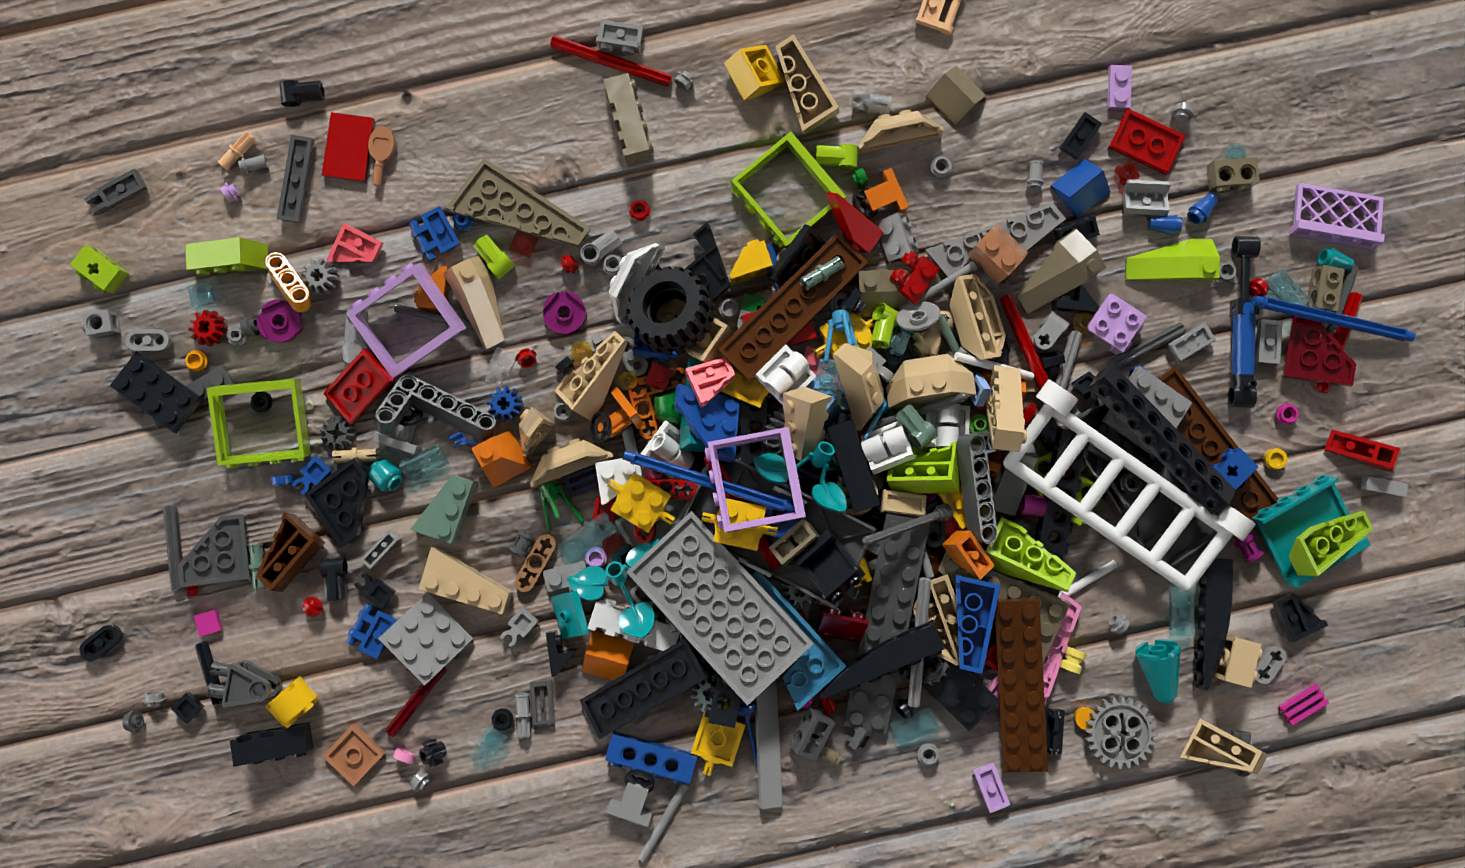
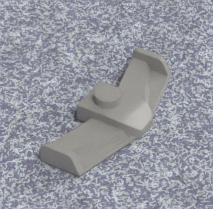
(353, 340)

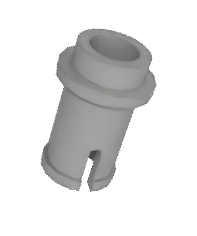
(253, 164)
(1035, 175)

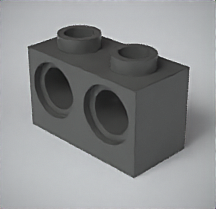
(811, 733)

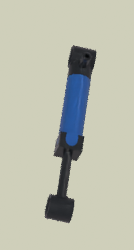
(1242, 389)

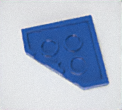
(713, 421)

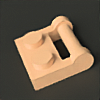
(930, 14)

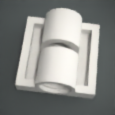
(785, 373)
(950, 424)
(666, 447)
(887, 447)

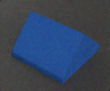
(1081, 187)

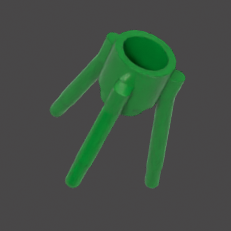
(550, 493)

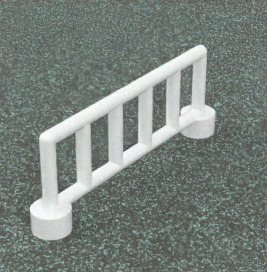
(1226, 522)

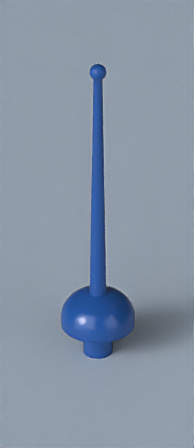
(745, 711)

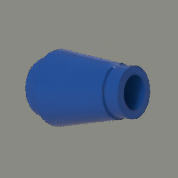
(1202, 209)
(1166, 224)

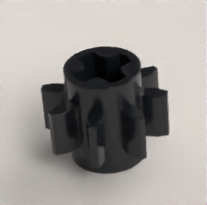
(432, 752)

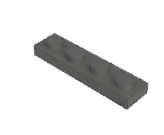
(295, 179)
(214, 378)

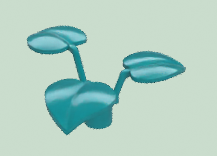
(826, 495)
(591, 582)

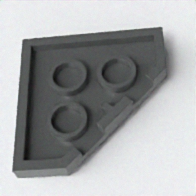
(218, 555)

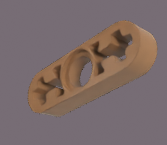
(533, 580)

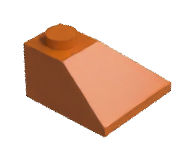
(501, 458)

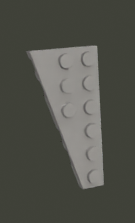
(1024, 228)

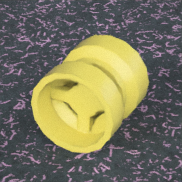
(1073, 659)

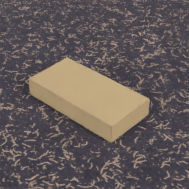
(903, 503)

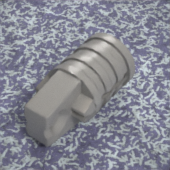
(865, 101)

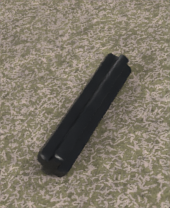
(206, 660)

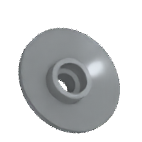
(918, 316)

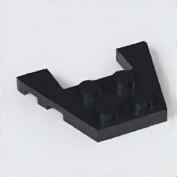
(709, 265)

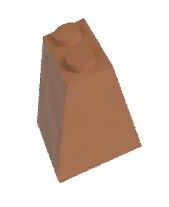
(997, 253)

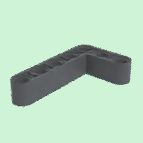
(416, 397)
(976, 484)

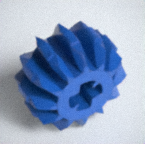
(510, 397)

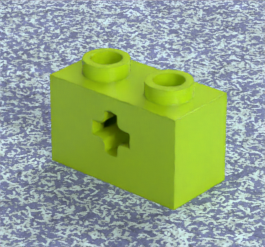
(109, 275)

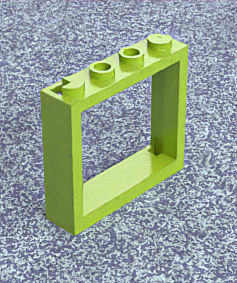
(807, 161)
(220, 427)

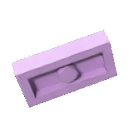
(1119, 87)
(991, 787)

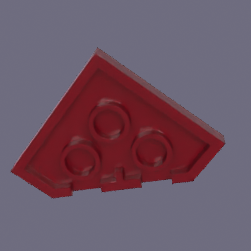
(1316, 355)

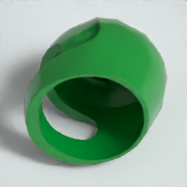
(665, 409)

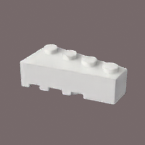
(606, 617)

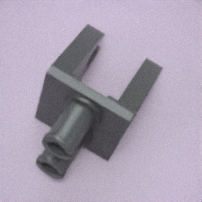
(244, 683)

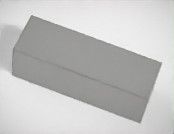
(1384, 486)
(380, 549)

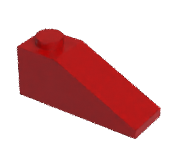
(854, 226)
(1364, 450)

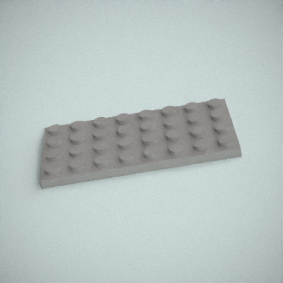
(720, 608)

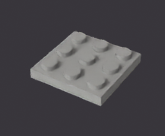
(1162, 396)
(425, 639)

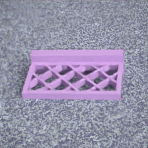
(1330, 232)

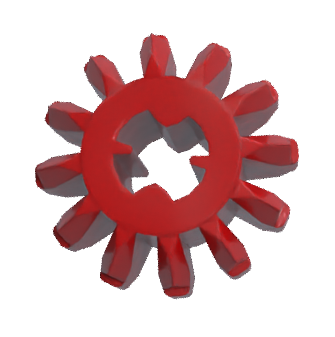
(215, 328)

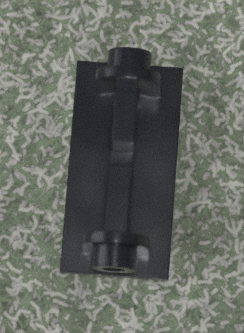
(1054, 730)

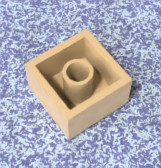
(1239, 661)

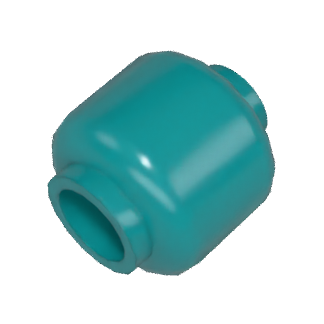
(385, 475)

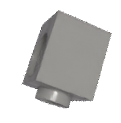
(109, 326)

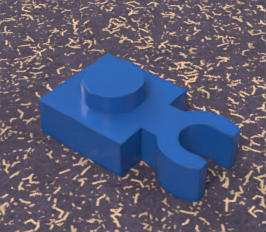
(314, 472)

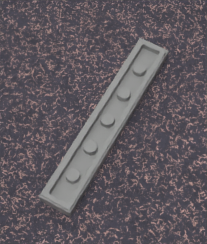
(768, 748)

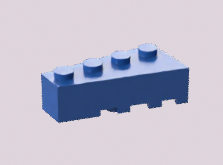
(975, 614)

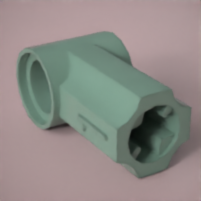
(919, 431)

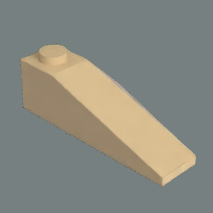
(476, 294)

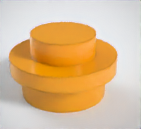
(196, 360)

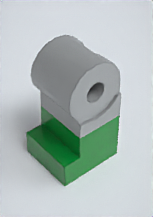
(749, 304)

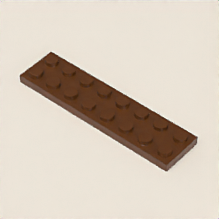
(789, 309)
(1212, 440)
(1021, 685)

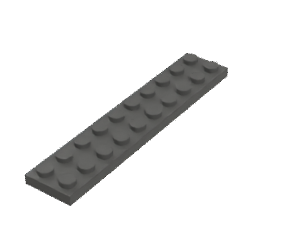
(888, 615)

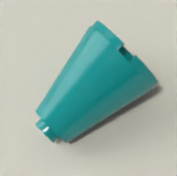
(1161, 667)

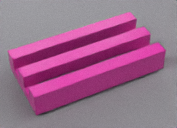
(1308, 711)

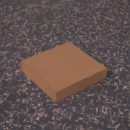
(354, 754)

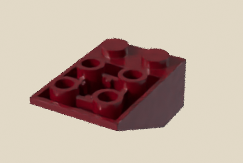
(841, 624)

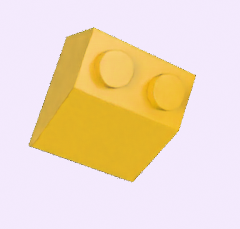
(754, 71)
(751, 263)

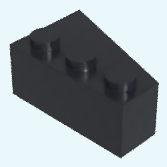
(271, 744)

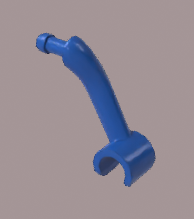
(460, 440)

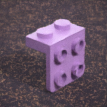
(1116, 323)

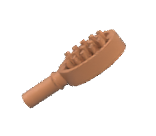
(381, 148)

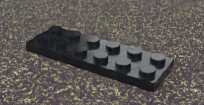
(644, 688)

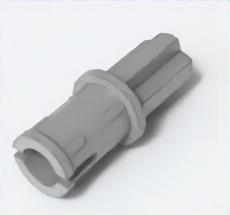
(522, 715)

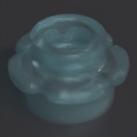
(1236, 151)

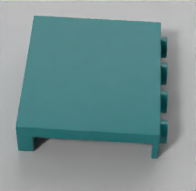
(1295, 514)

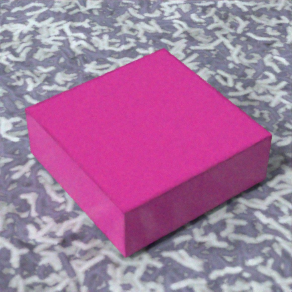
(208, 622)

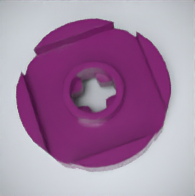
(552, 315)
(277, 333)

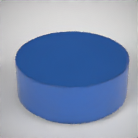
(282, 479)

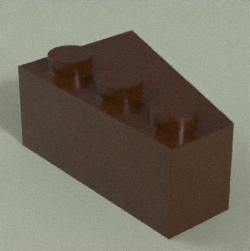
(289, 553)

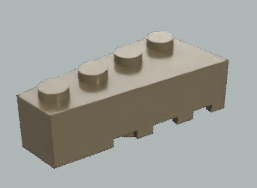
(627, 119)

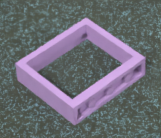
(436, 297)
(716, 477)

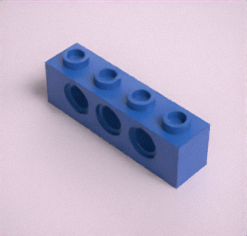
(643, 747)

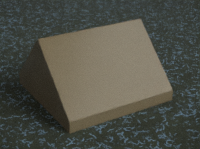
(955, 95)

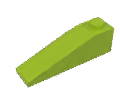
(1183, 262)
(1327, 542)
(1024, 558)

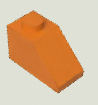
(422, 299)
(968, 553)

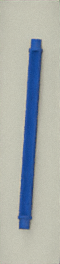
(1333, 318)
(704, 480)

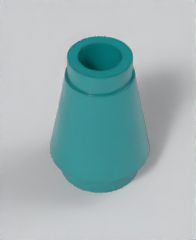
(1334, 258)

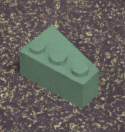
(448, 510)

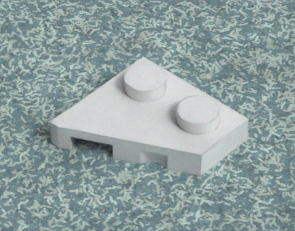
(617, 470)

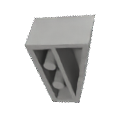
(1008, 487)

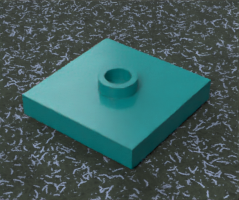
(570, 614)

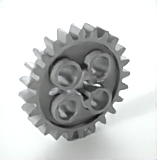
(1140, 732)

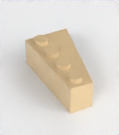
(455, 580)

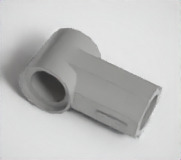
(602, 247)

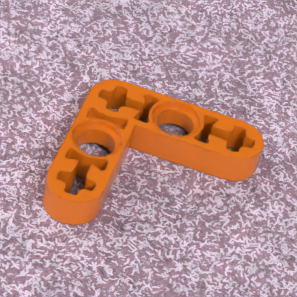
(645, 398)

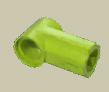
(843, 156)
(496, 260)
(885, 323)

